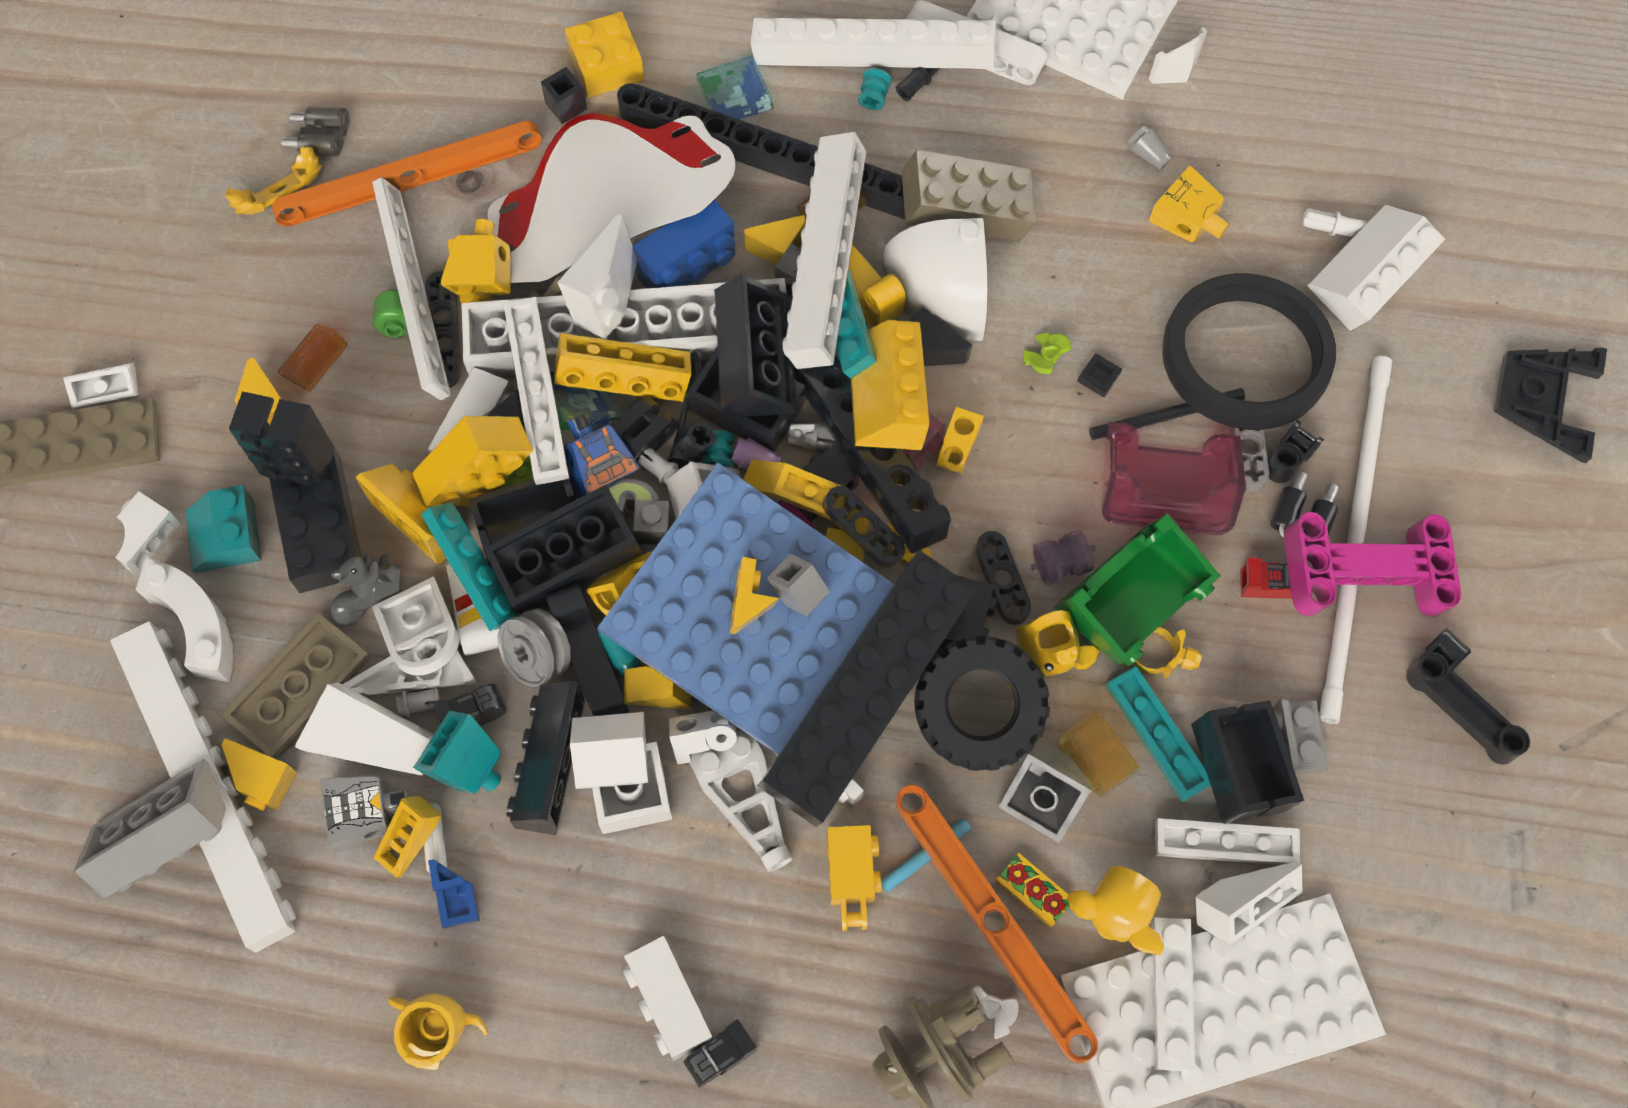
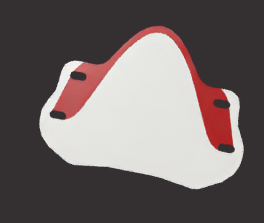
(603, 170)

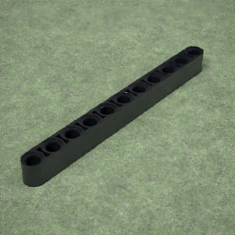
(760, 143)

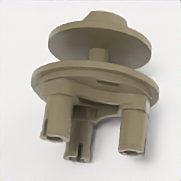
(940, 1027)

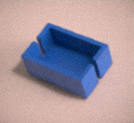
(686, 249)

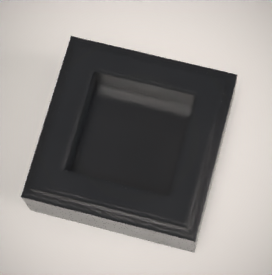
(1099, 375)

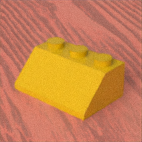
(400, 501)

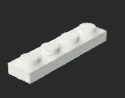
(1226, 842)
(1174, 996)

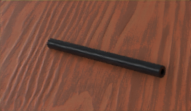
(1158, 416)

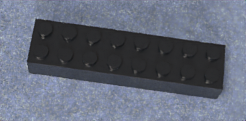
(866, 689)

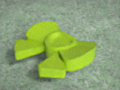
(1053, 347)

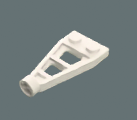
(714, 766)

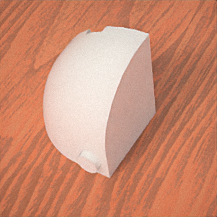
(943, 272)

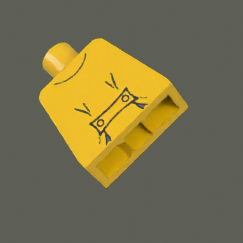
(1190, 208)

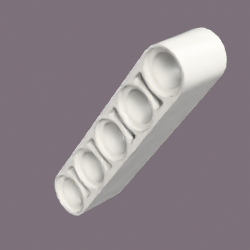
(1014, 56)

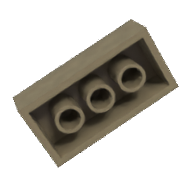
(967, 188)

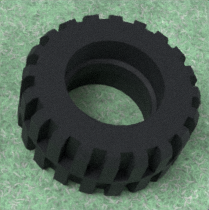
(1029, 710)

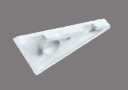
(390, 679)

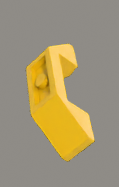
(798, 489)

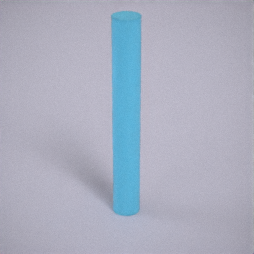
(918, 860)

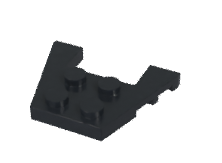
(1534, 394)

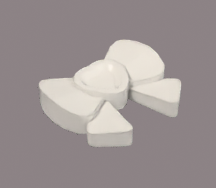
(1003, 1010)

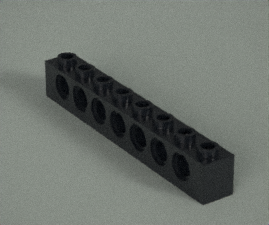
(831, 398)

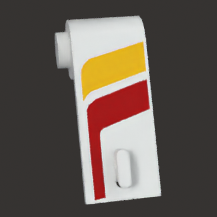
(471, 628)

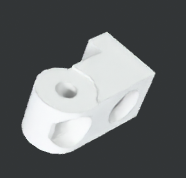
(700, 733)

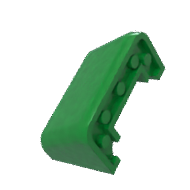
(1139, 589)

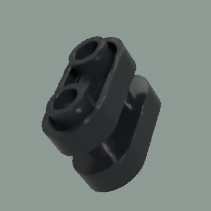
(633, 424)

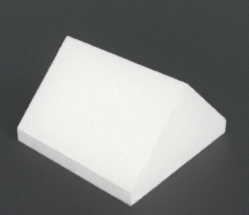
(609, 750)

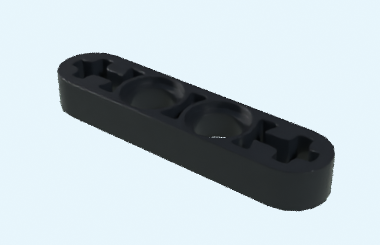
(446, 328)

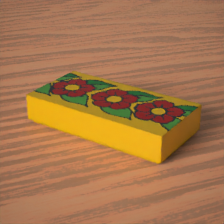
(1034, 890)

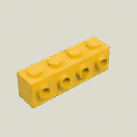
(621, 367)

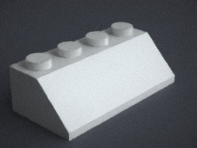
(1375, 264)

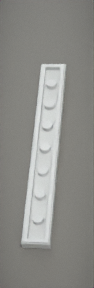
(411, 290)

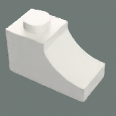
(146, 531)

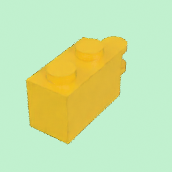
(852, 872)

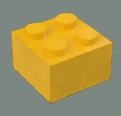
(604, 54)

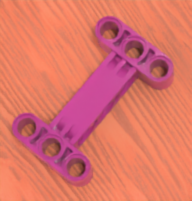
(1372, 564)

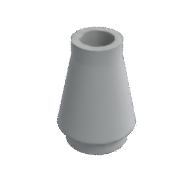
(1149, 147)

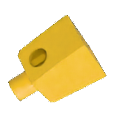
(478, 263)

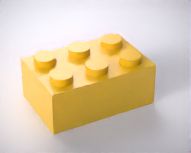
(472, 460)

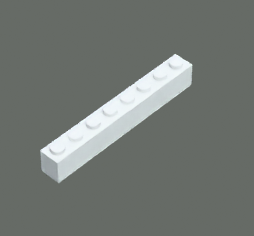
(874, 42)
(825, 251)

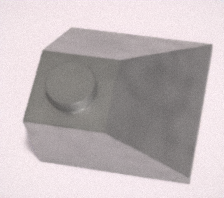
(1047, 790)

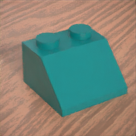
(222, 530)

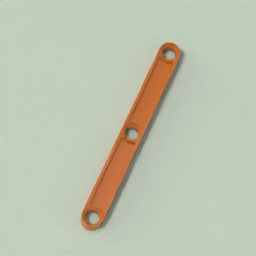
(428, 167)
(1009, 942)

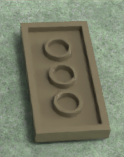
(289, 687)

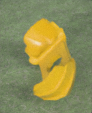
(304, 173)

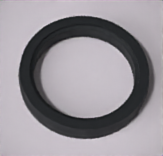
(1263, 291)

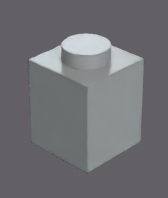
(650, 521)
(798, 584)

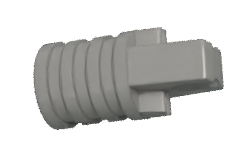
(811, 436)

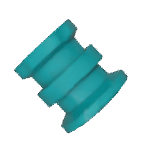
(874, 88)
(721, 450)

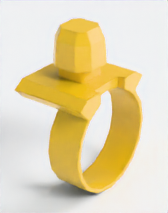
(1187, 658)

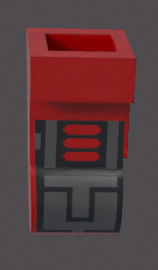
(1264, 579)

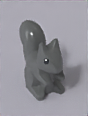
(369, 585)

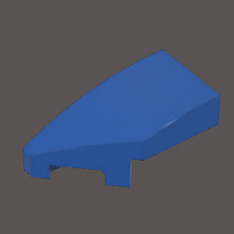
(454, 896)

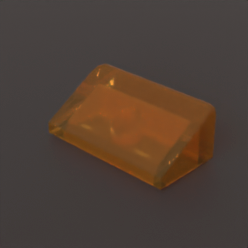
(313, 357)

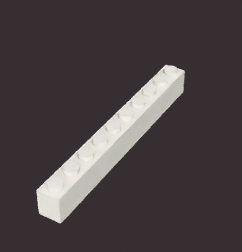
(184, 741)

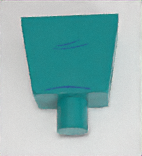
(461, 755)

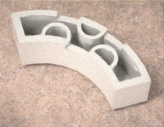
(205, 628)

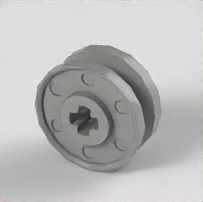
(534, 647)

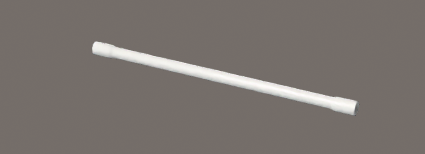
(1333, 691)

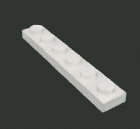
(536, 391)

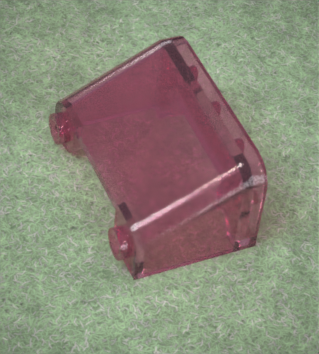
(1193, 487)

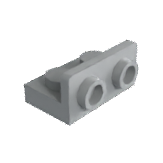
(1302, 734)

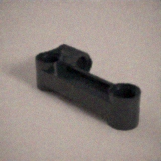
(1462, 701)

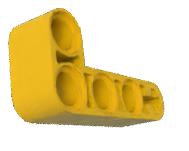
(879, 297)

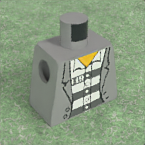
(357, 809)

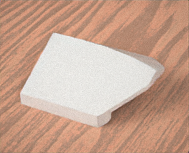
(1178, 63)

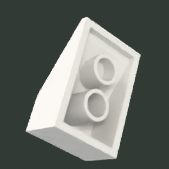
(601, 281)

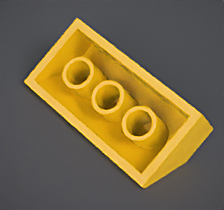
(892, 392)

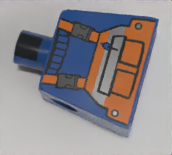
(595, 457)

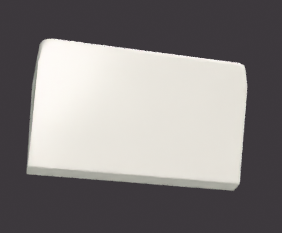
(101, 385)

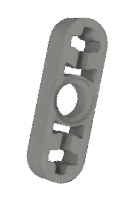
(1260, 467)

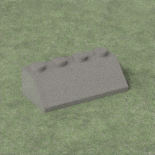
(152, 830)

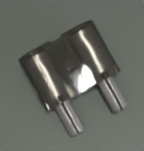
(322, 130)

